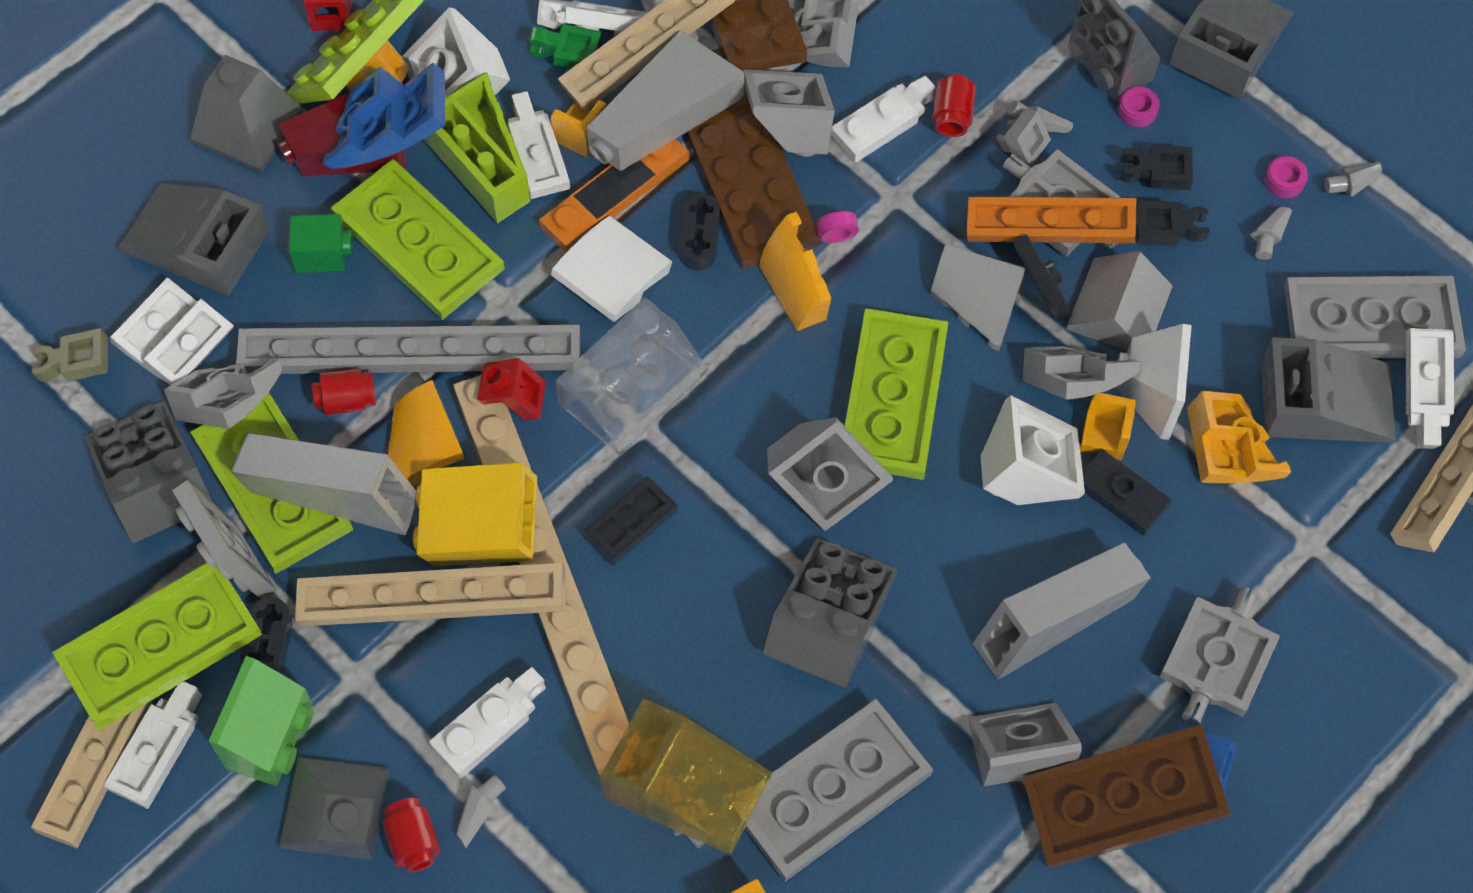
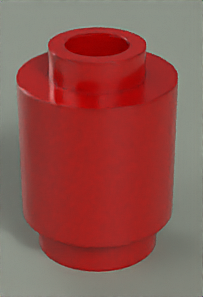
(954, 105)
(344, 392)
(411, 835)

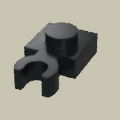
(1164, 166)
(1164, 225)

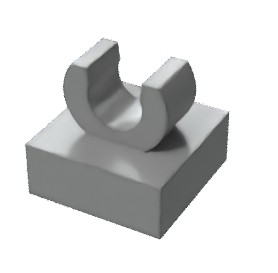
(1025, 137)

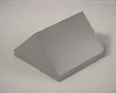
(1120, 299)
(1022, 742)

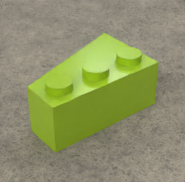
(481, 149)

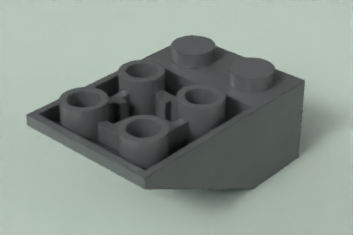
(1229, 41)
(1112, 47)
(198, 234)
(1325, 393)
(141, 466)
(829, 612)

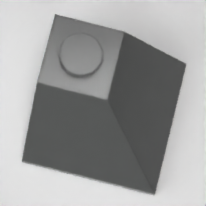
(242, 114)
(334, 808)

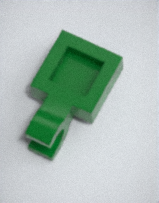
(568, 46)

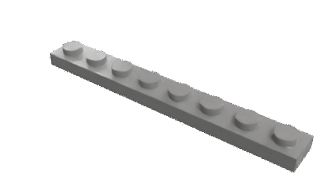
(408, 348)

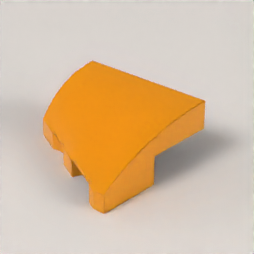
(795, 275)
(422, 434)
(1230, 442)

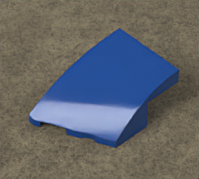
(388, 116)

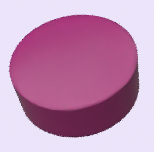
(1138, 106)
(1286, 177)
(837, 227)

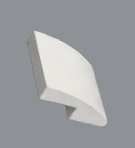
(611, 268)
(171, 333)

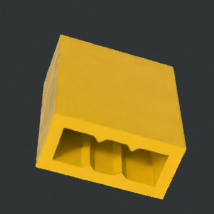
(476, 514)

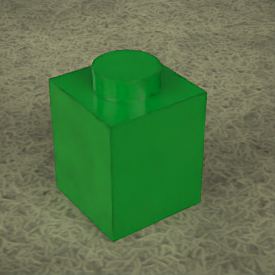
(319, 243)

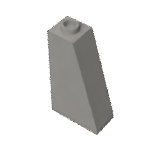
(664, 101)
(328, 480)
(1059, 608)

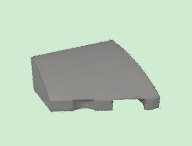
(826, 29)
(978, 290)
(1074, 372)
(222, 394)

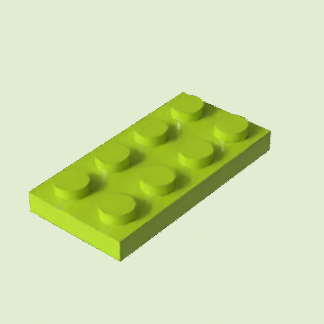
(347, 53)
(418, 239)
(896, 389)
(279, 528)
(156, 644)

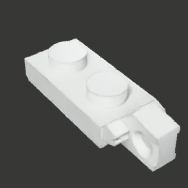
(586, 15)
(883, 118)
(537, 148)
(1429, 383)
(487, 722)
(155, 746)

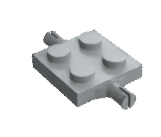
(1057, 178)
(1220, 656)

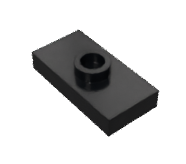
(1044, 277)
(1124, 492)
(630, 520)

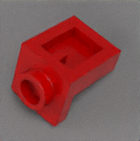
(514, 385)

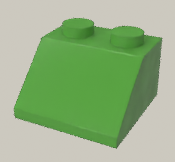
(261, 723)

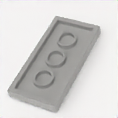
(1372, 312)
(834, 789)

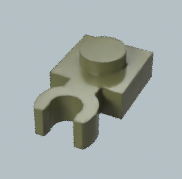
(77, 358)

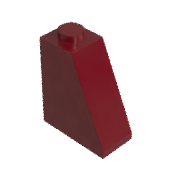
(314, 135)

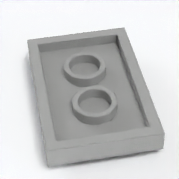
(222, 541)

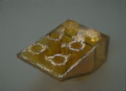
(683, 777)

